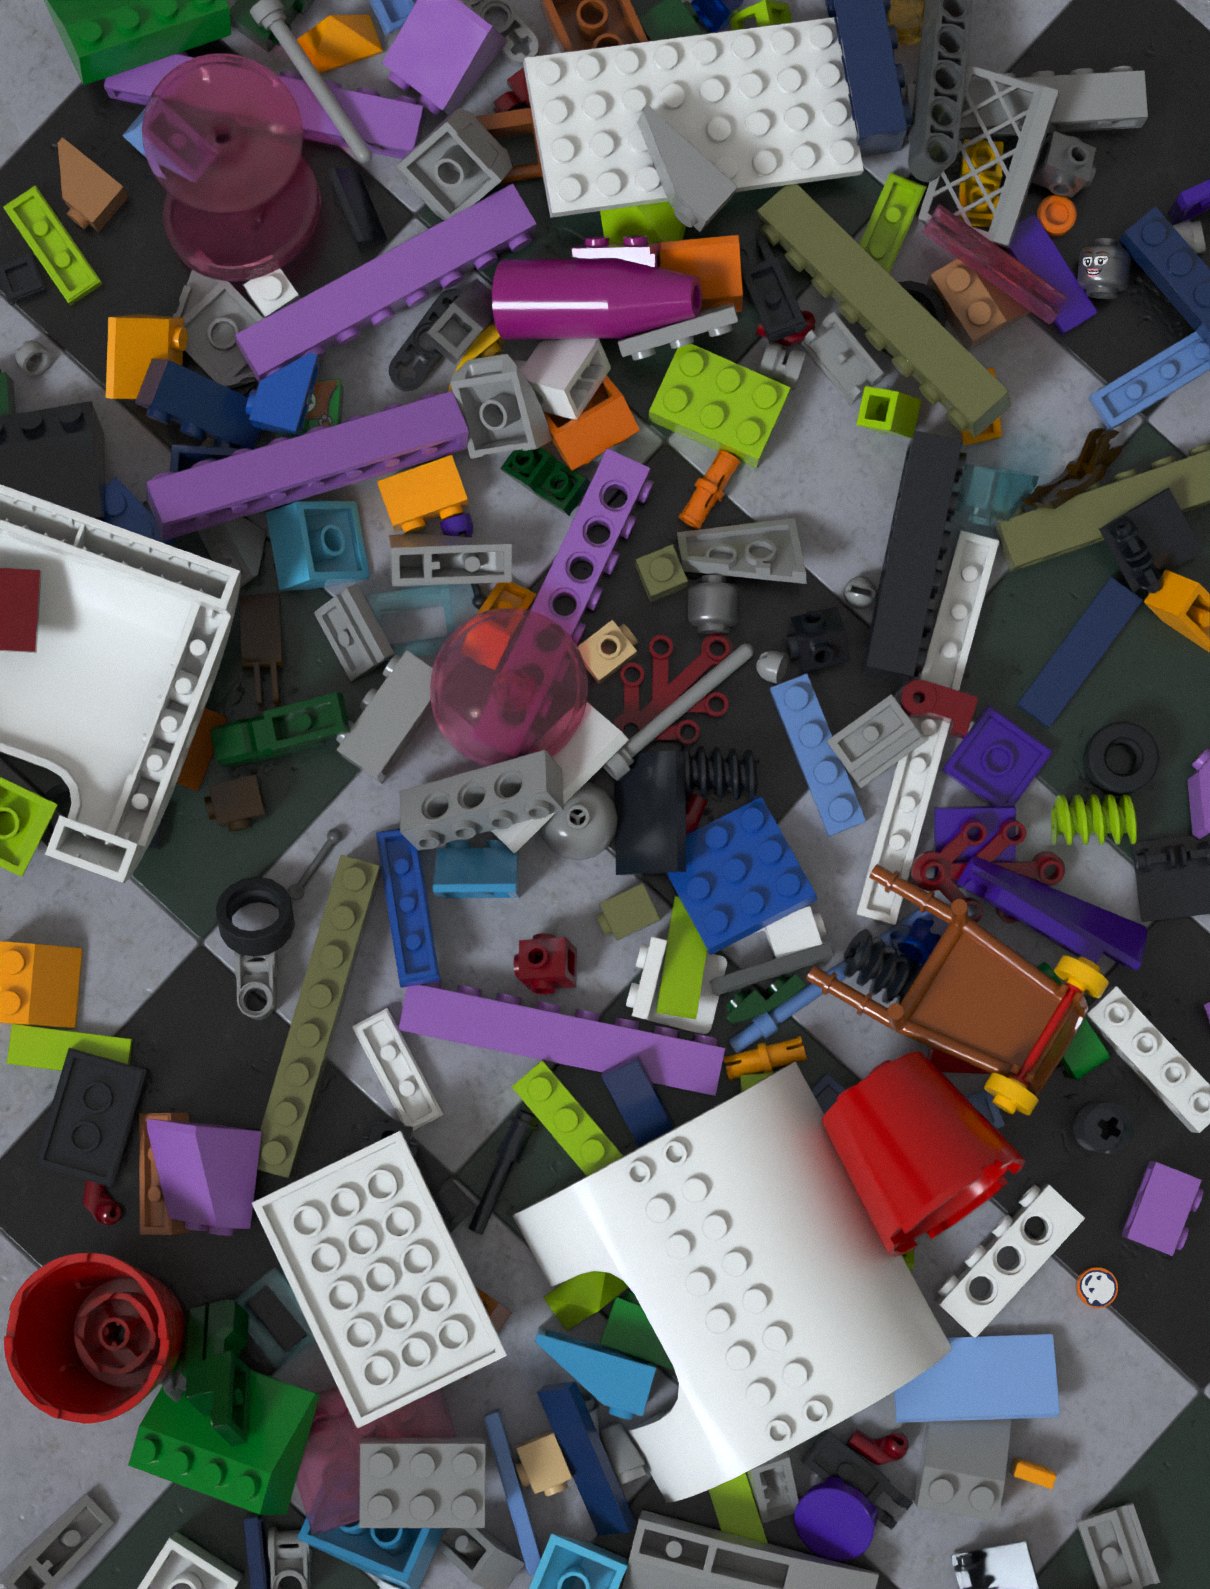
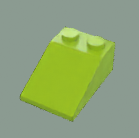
(22, 825)

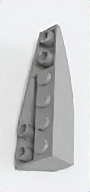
(692, 1556)

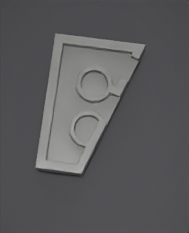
(714, 320)
(745, 550)

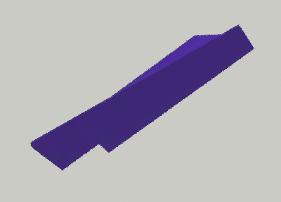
(1057, 916)

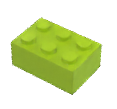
(719, 403)

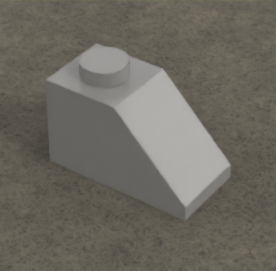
(480, 1556)

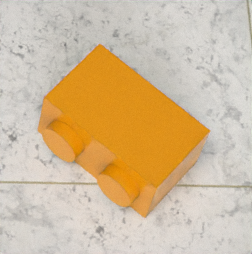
(423, 495)

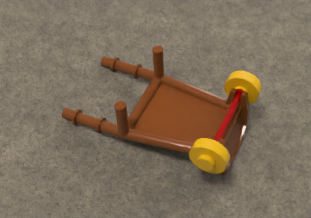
(982, 1001)

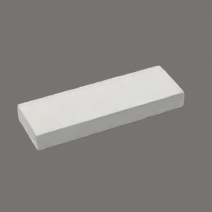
(397, 1070)

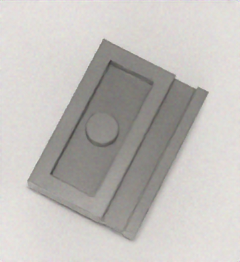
(354, 632)
(876, 741)
(1117, 1549)

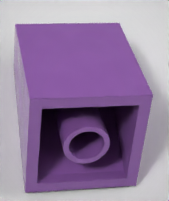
(442, 53)
(206, 1173)

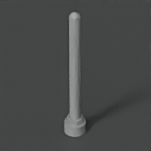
(271, 16)
(619, 763)

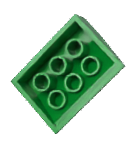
(126, 34)
(257, 1475)

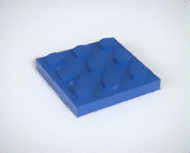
(740, 876)

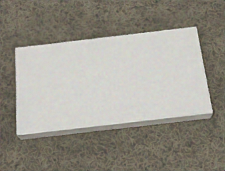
(580, 759)

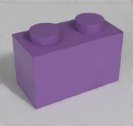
(1163, 1208)

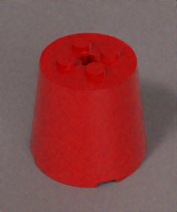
(917, 1150)
(66, 1342)

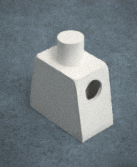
(565, 374)

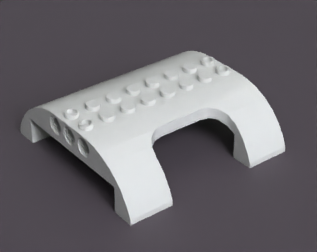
(116, 674)
(751, 1277)

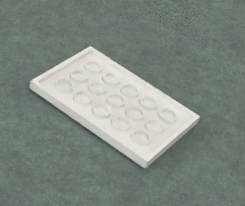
(379, 1279)

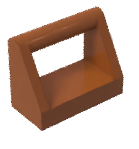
(509, 125)

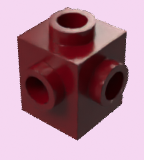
(546, 963)

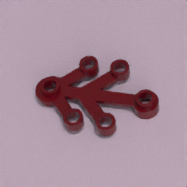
(665, 694)
(990, 851)

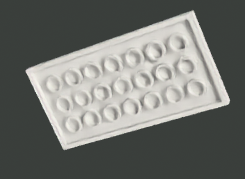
(751, 100)

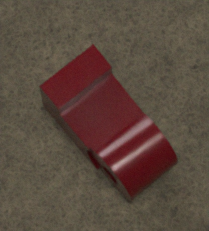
(939, 702)

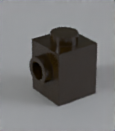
(236, 803)

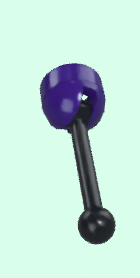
(463, 527)

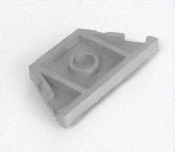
(212, 317)

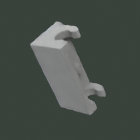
(842, 358)

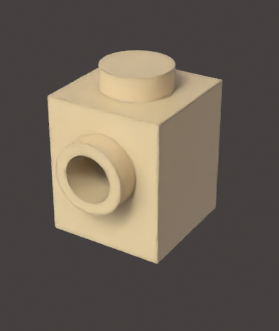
(608, 650)
(543, 1464)

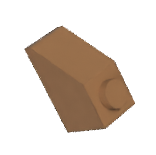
(87, 188)

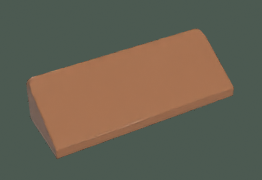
(153, 1211)

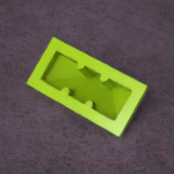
(583, 1296)

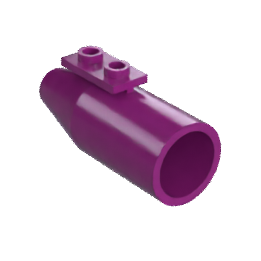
(598, 295)

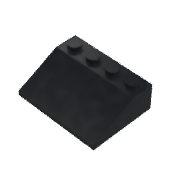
(56, 457)

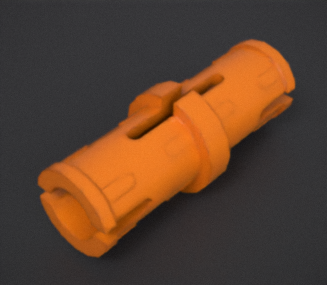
(709, 489)

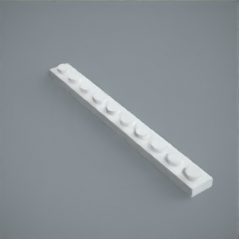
(917, 771)

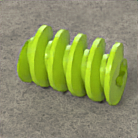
(1093, 818)

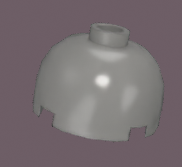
(590, 837)

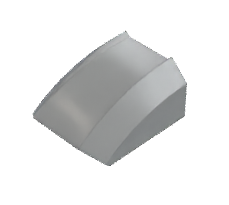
(455, 165)
(498, 407)

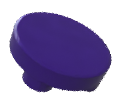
(835, 1520)

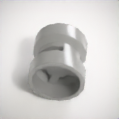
(782, 364)

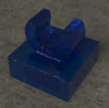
(716, 13)
(915, 940)

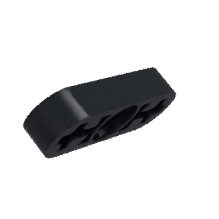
(403, 356)

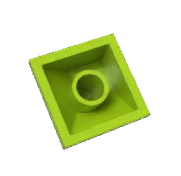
(651, 220)

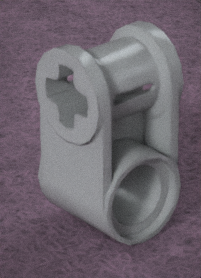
(256, 976)
(288, 1559)

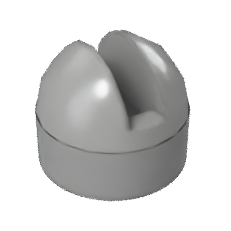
(39, 364)
(857, 600)
(773, 666)

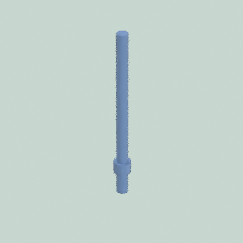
(767, 1023)

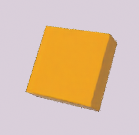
(1033, 1472)

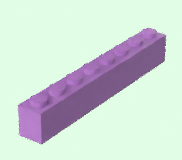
(384, 124)
(389, 283)
(306, 464)
(560, 1037)

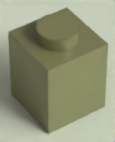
(661, 573)
(627, 913)

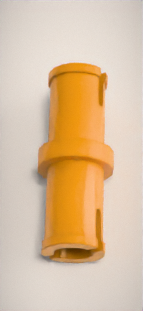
(765, 1058)

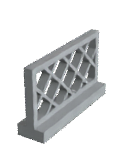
(1024, 155)

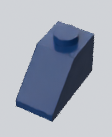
(284, 397)

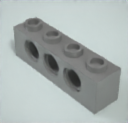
(481, 800)

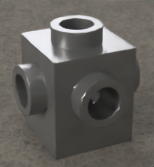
(1065, 165)

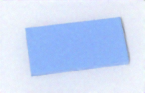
(985, 1382)

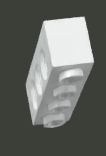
(1152, 1058)
(1059, 1222)

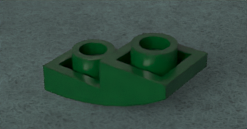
(547, 478)
(752, 1005)

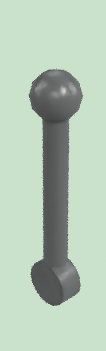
(296, 890)

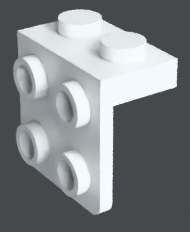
(644, 996)

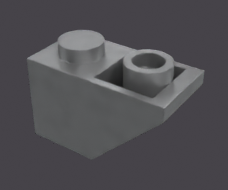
(462, 322)

